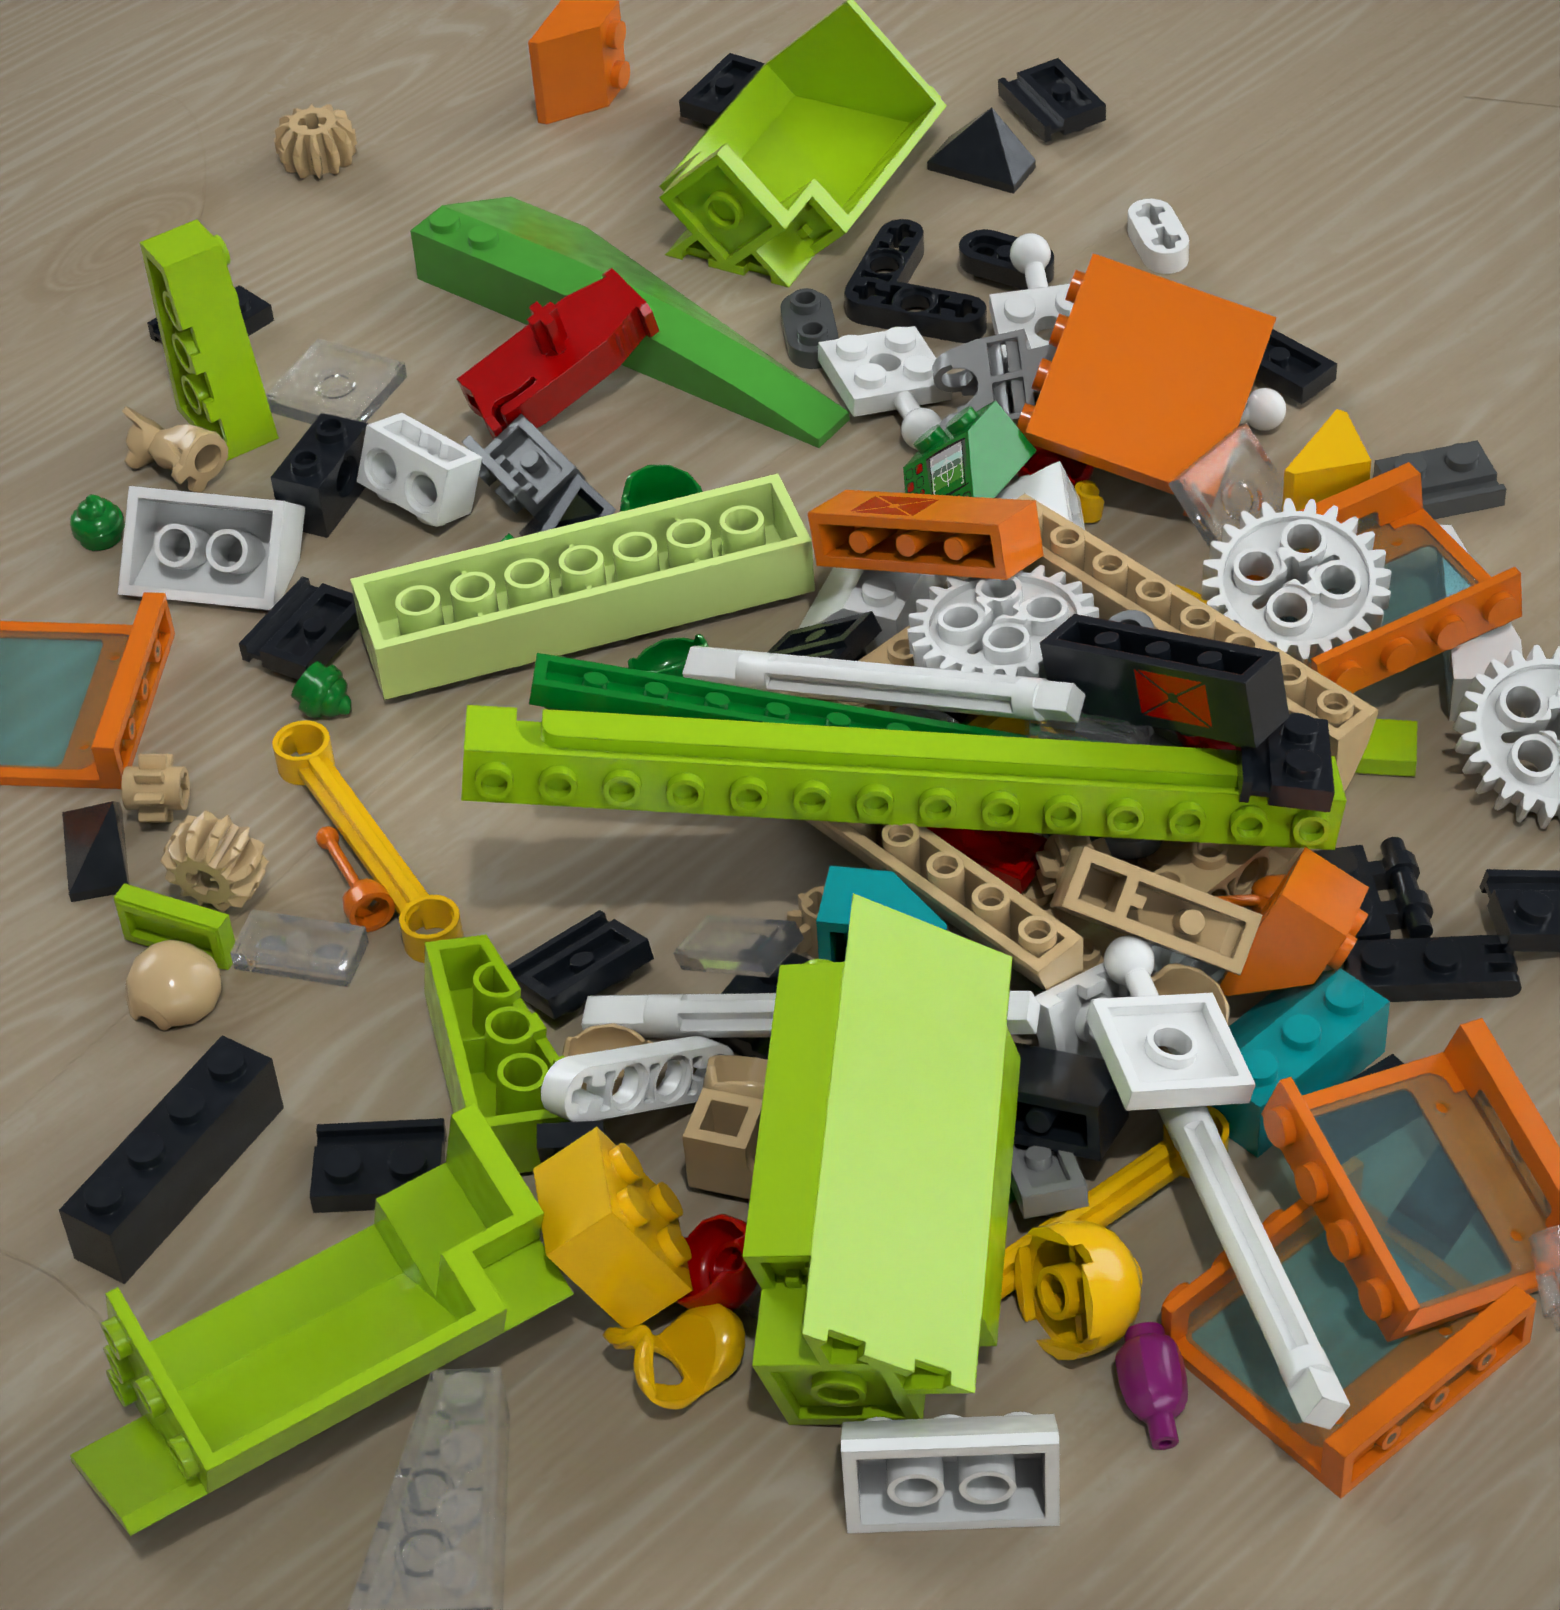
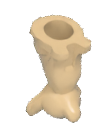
(185, 449)

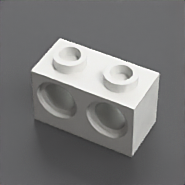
(419, 469)

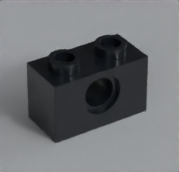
(323, 472)

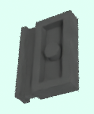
(1453, 478)

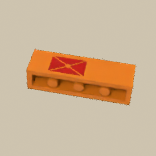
(926, 534)

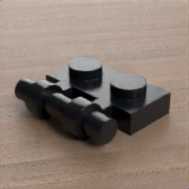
(1395, 871)

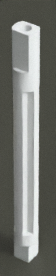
(888, 684)
(733, 1014)
(1257, 1267)

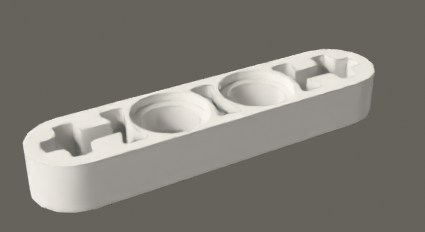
(638, 1092)

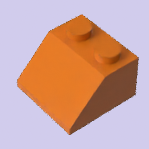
(578, 59)
(1302, 928)

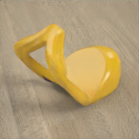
(701, 1344)

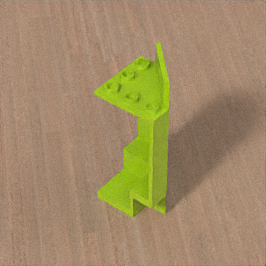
(800, 150)
(883, 1172)
(261, 1373)

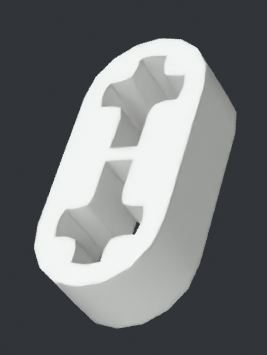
(1158, 236)

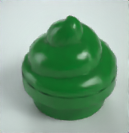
(97, 523)
(322, 691)

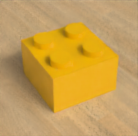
(613, 1228)

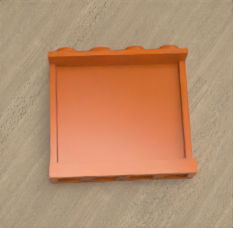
(1143, 373)

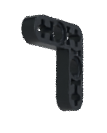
(883, 297)

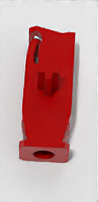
(559, 354)

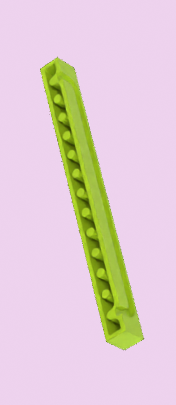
(877, 778)

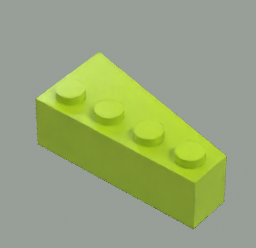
(206, 337)
(489, 1042)

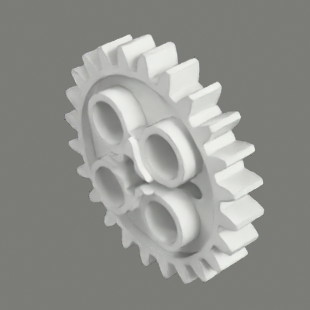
(1298, 581)
(994, 622)
(1487, 722)

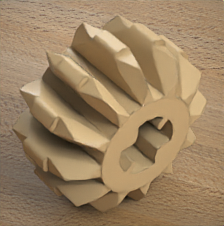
(315, 141)
(214, 861)

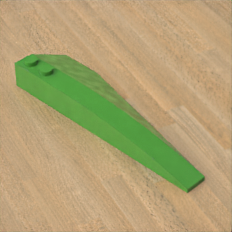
(519, 254)

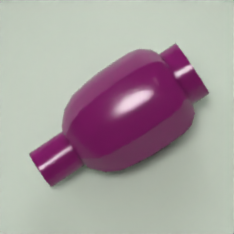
(1153, 1381)

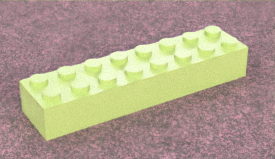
(583, 585)

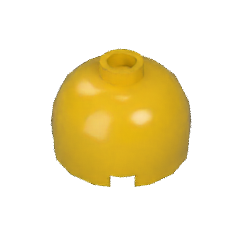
(1078, 1287)

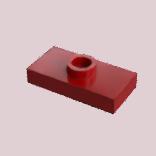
(1002, 853)

